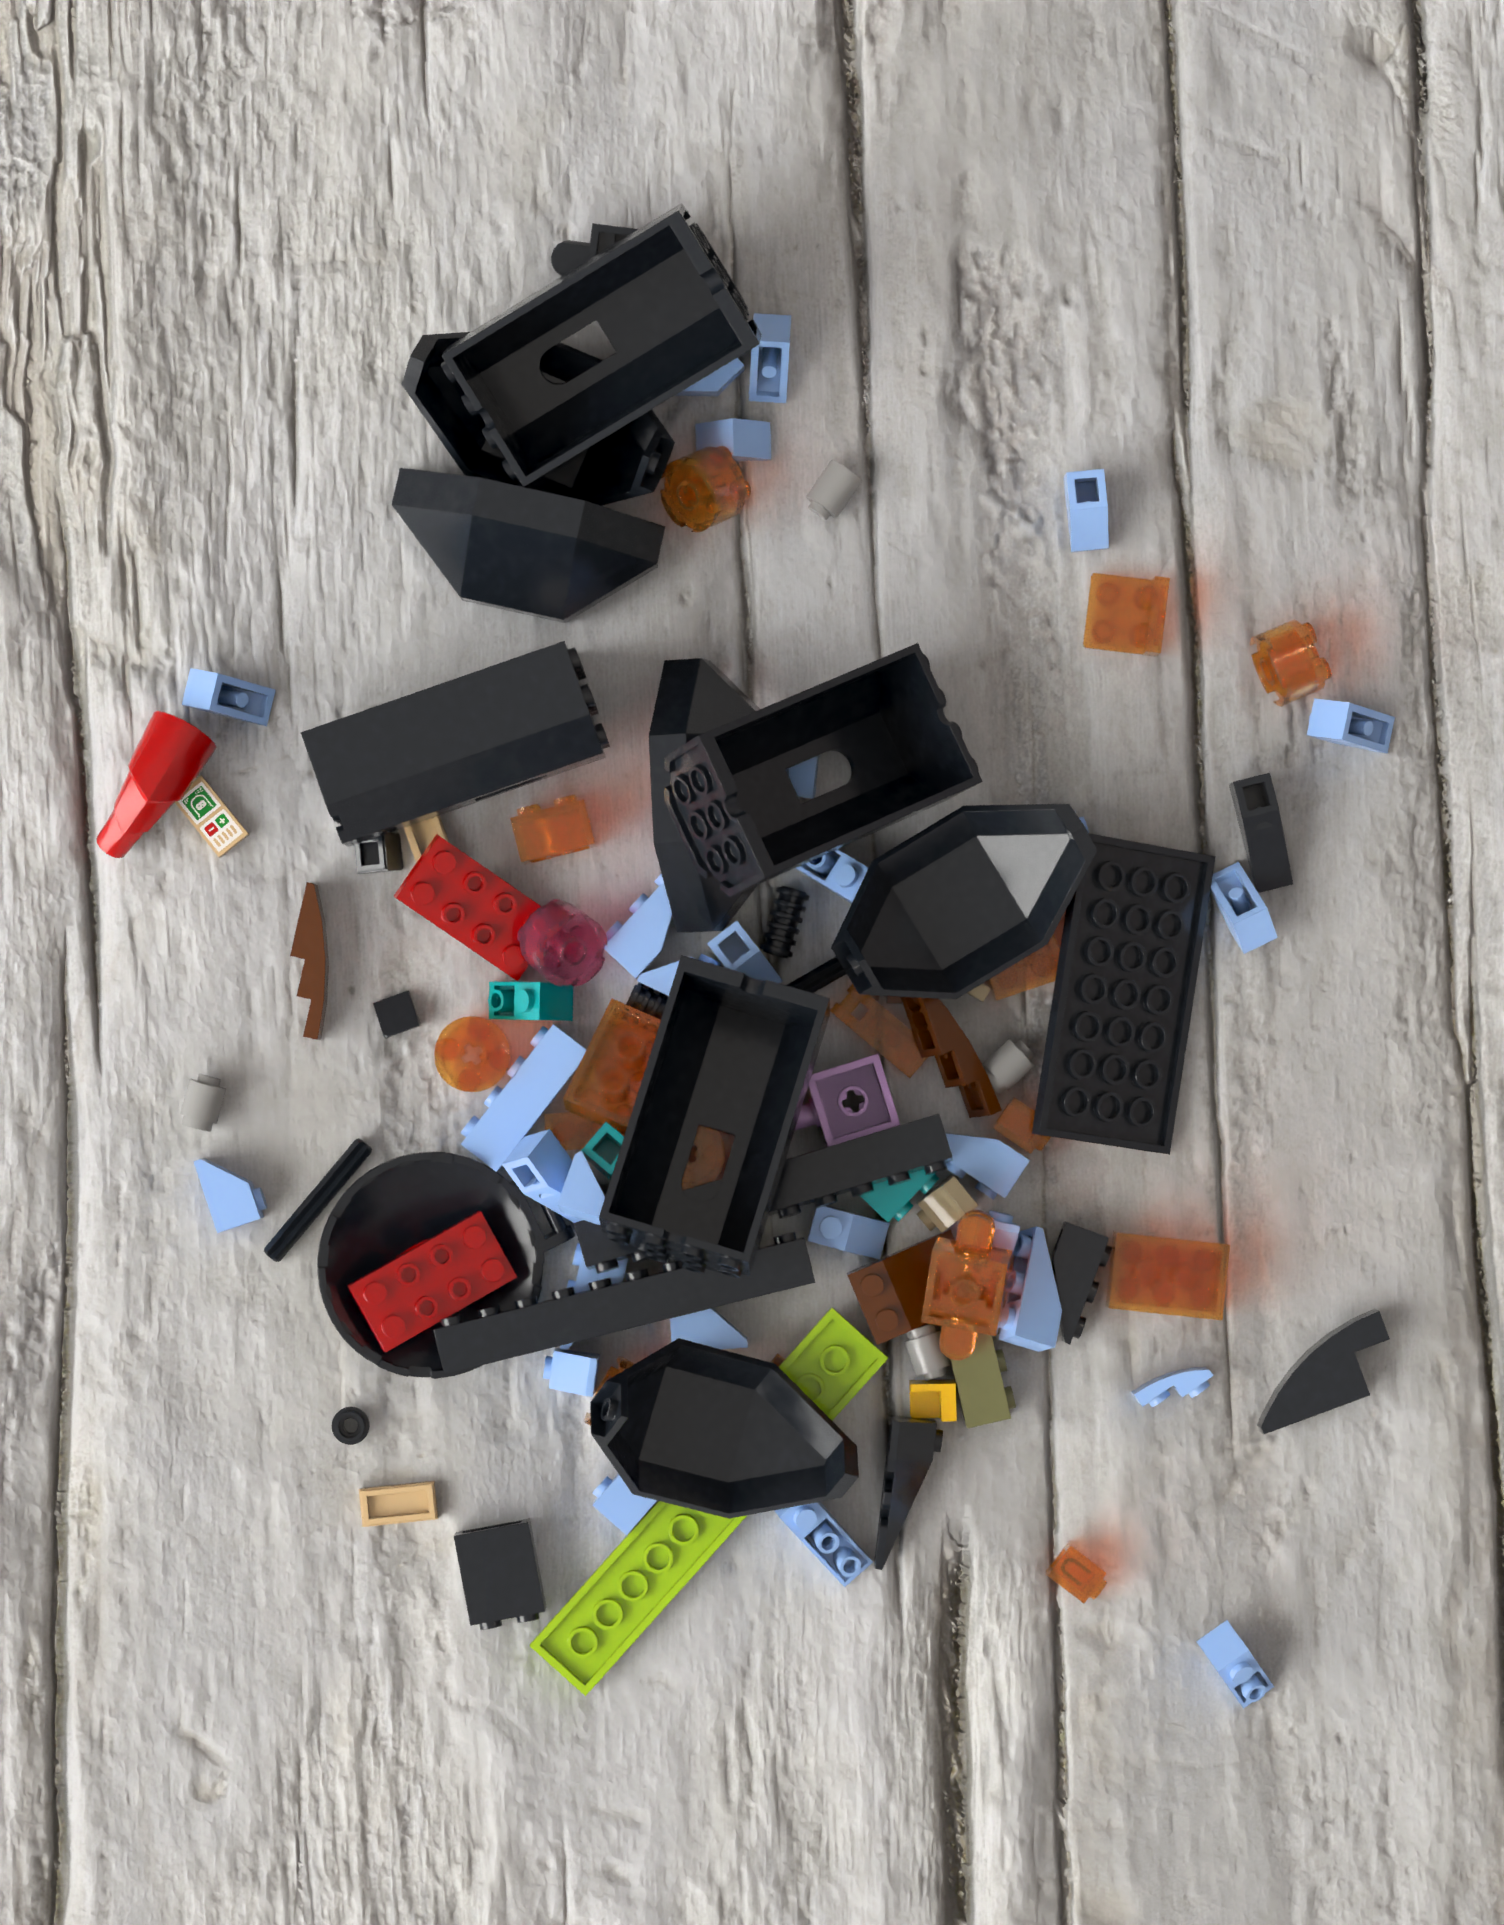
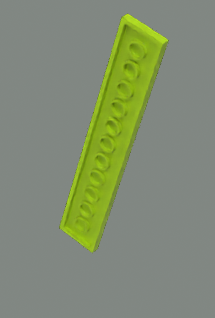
(676, 1540)

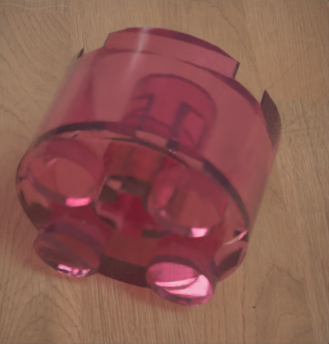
(563, 943)

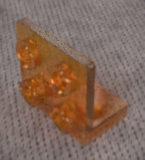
(1126, 614)

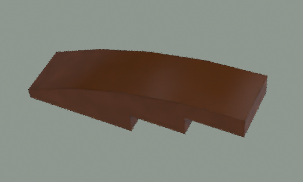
(312, 945)
(958, 1063)

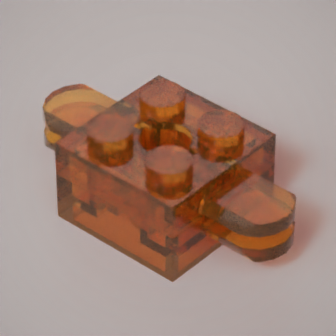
(966, 1285)

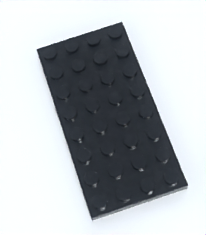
(1124, 997)

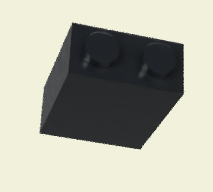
(500, 1573)

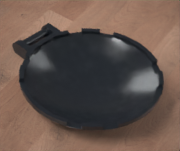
(412, 1202)

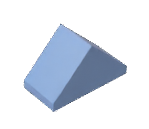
(744, 438)
(581, 1192)

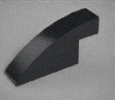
(1324, 1374)

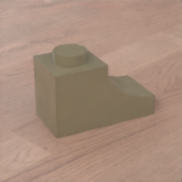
(945, 1204)

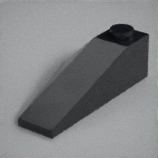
(906, 1465)

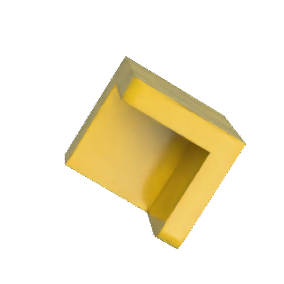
(933, 1399)

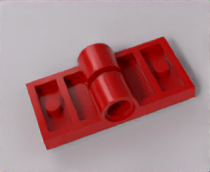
(469, 904)
(432, 1281)

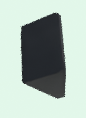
(379, 854)
(397, 1014)

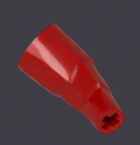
(158, 776)

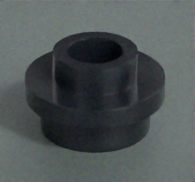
(342, 1434)

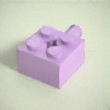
(831, 1087)

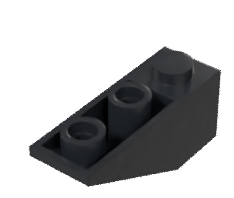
(1262, 832)
(1074, 1265)

